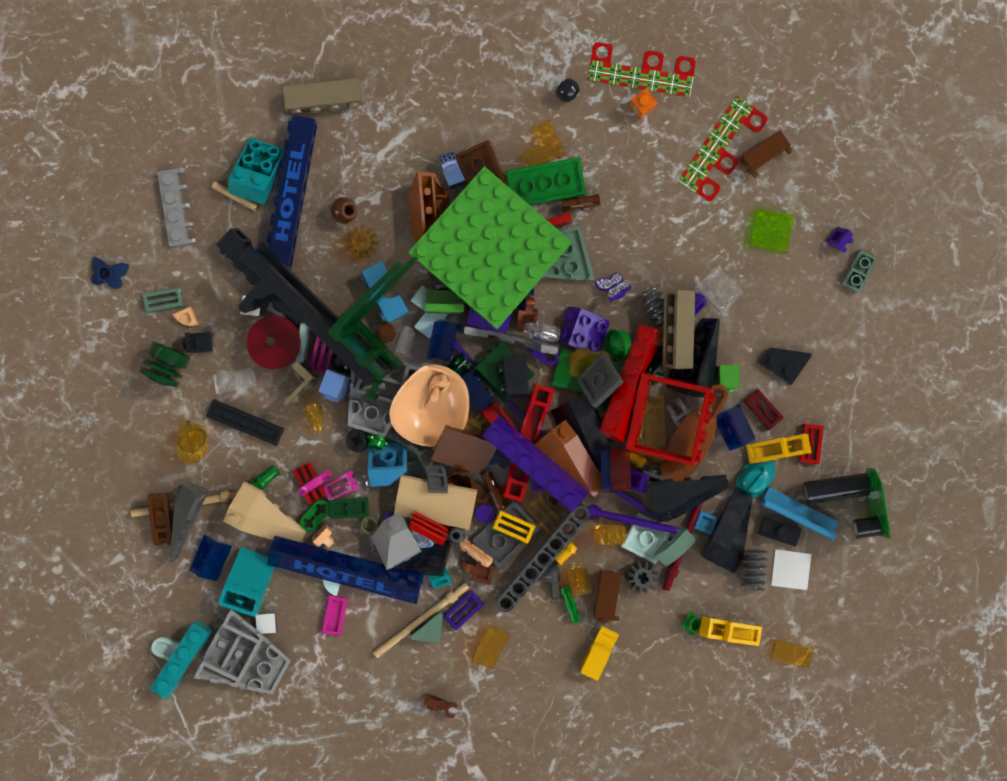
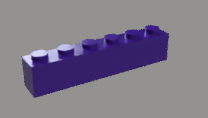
(535, 463)

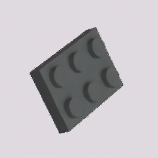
(500, 545)

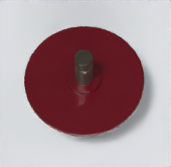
(273, 342)

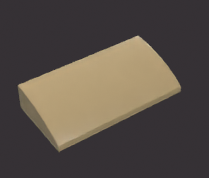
(447, 509)

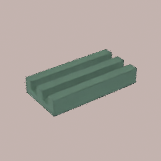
(179, 297)

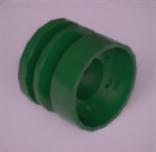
(164, 364)

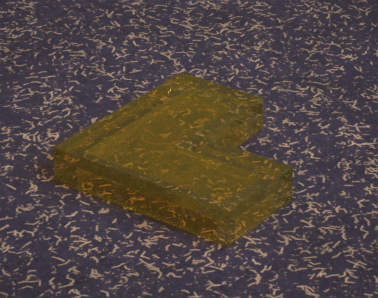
(548, 148)

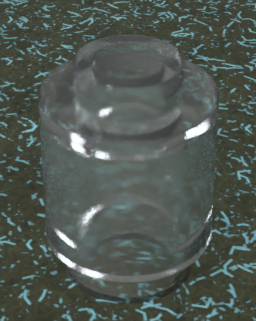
(403, 340)

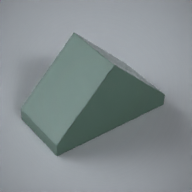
(430, 630)

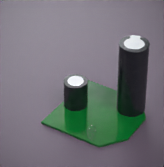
(854, 486)

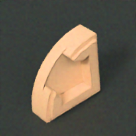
(186, 317)

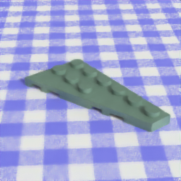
(574, 262)

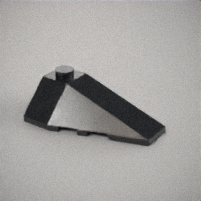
(704, 358)
(585, 423)
(728, 538)

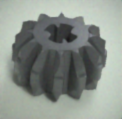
(636, 582)

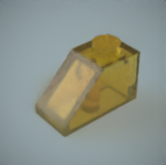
(579, 580)

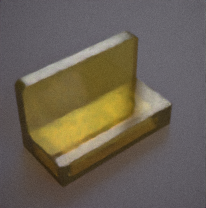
(490, 647)

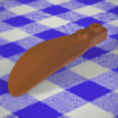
(684, 438)

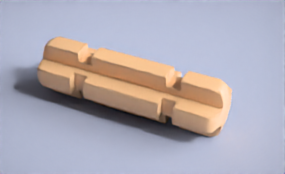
(476, 553)

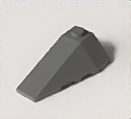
(186, 510)

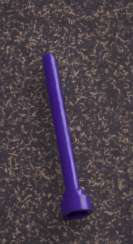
(596, 512)

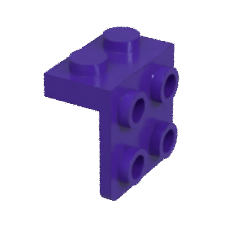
(583, 329)

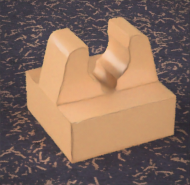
(323, 536)

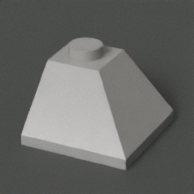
(395, 541)

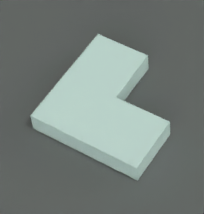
(426, 323)

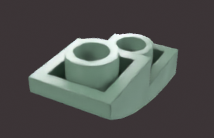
(859, 271)
(672, 550)

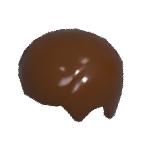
(461, 478)

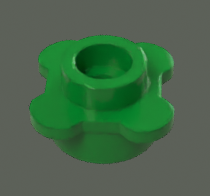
(377, 442)
(691, 623)

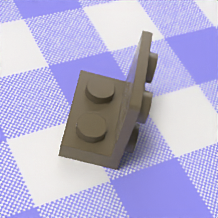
(303, 373)

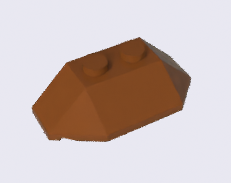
(426, 202)

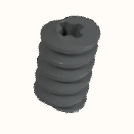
(656, 305)
(754, 569)

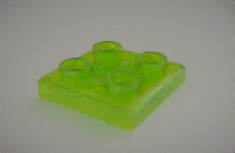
(771, 230)

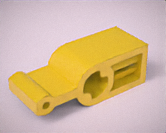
(599, 653)

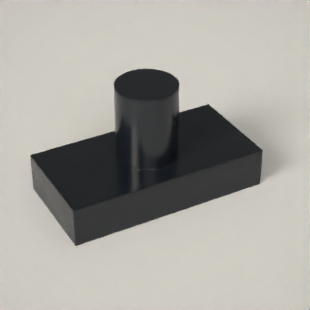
(779, 531)

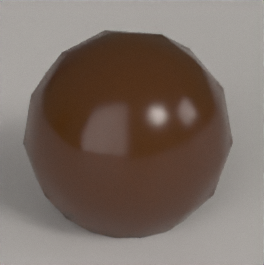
(344, 210)

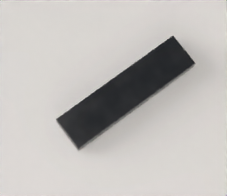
(245, 422)

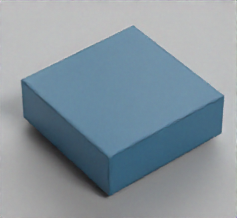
(705, 522)

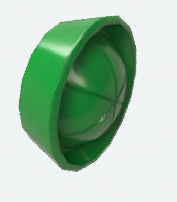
(617, 344)

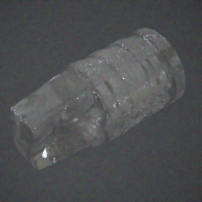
(543, 331)

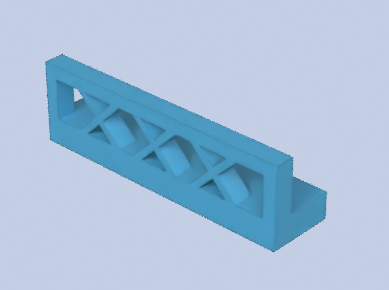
(799, 513)

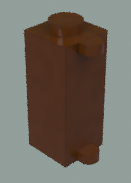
(764, 153)
(607, 596)

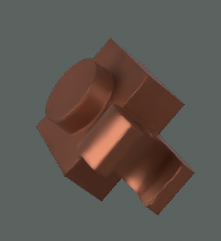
(527, 313)
(480, 572)
(436, 703)

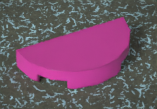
(315, 483)

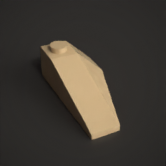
(258, 516)

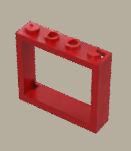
(639, 412)

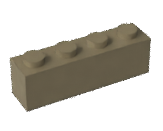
(323, 96)
(678, 329)

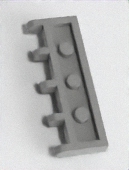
(174, 207)

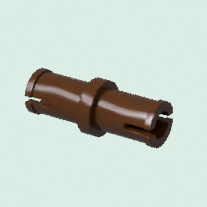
(581, 203)
(494, 491)

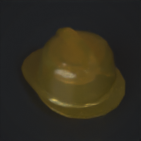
(581, 359)
(191, 442)

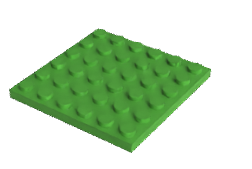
(490, 247)

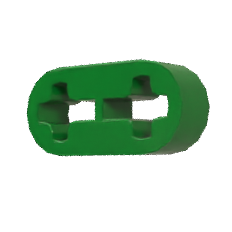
(312, 512)

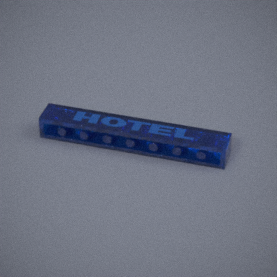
(292, 188)
(345, 569)

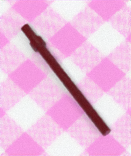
(673, 570)

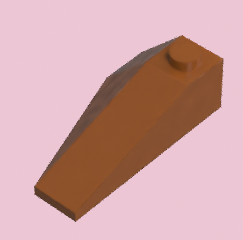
(568, 452)

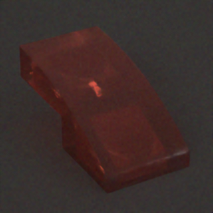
(620, 470)

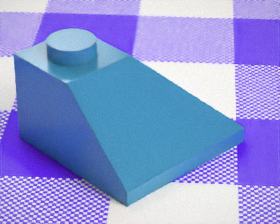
(386, 464)

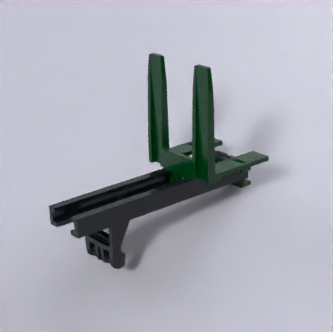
(332, 330)

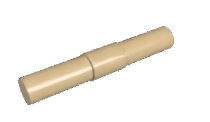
(224, 190)

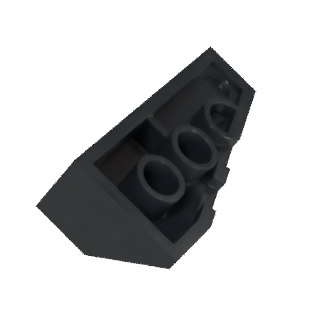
(676, 498)

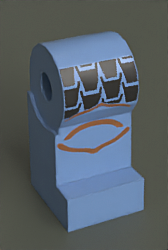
(451, 170)

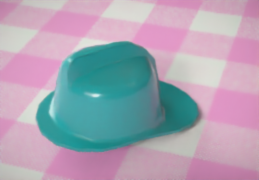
(756, 478)

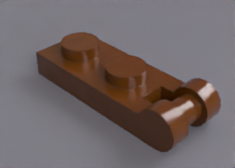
(160, 517)

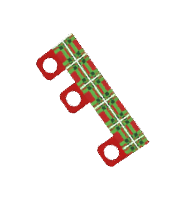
(646, 77)
(714, 147)

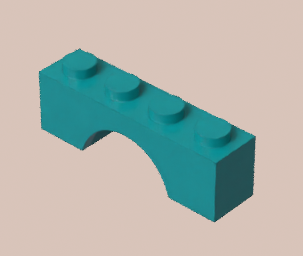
(181, 659)

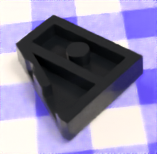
(785, 363)
(431, 560)

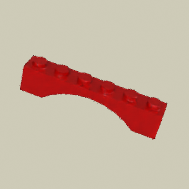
(642, 351)
(531, 425)

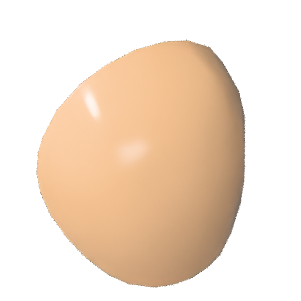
(428, 403)

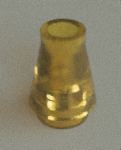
(315, 416)

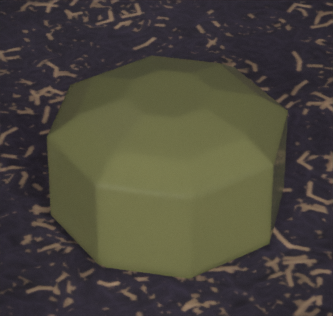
(369, 524)

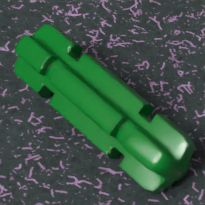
(570, 604)

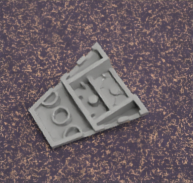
(375, 415)
(242, 657)

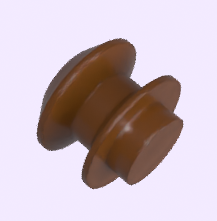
(386, 332)

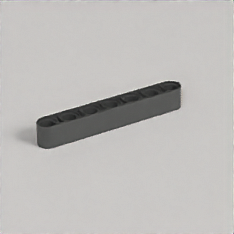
(539, 566)

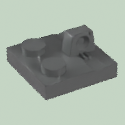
(599, 380)

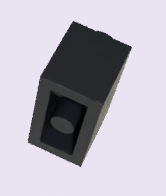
(514, 376)

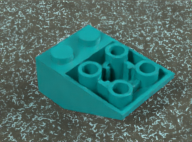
(256, 171)
(247, 583)

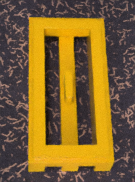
(499, 520)

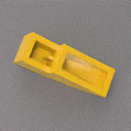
(779, 449)
(730, 631)

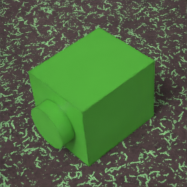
(728, 376)

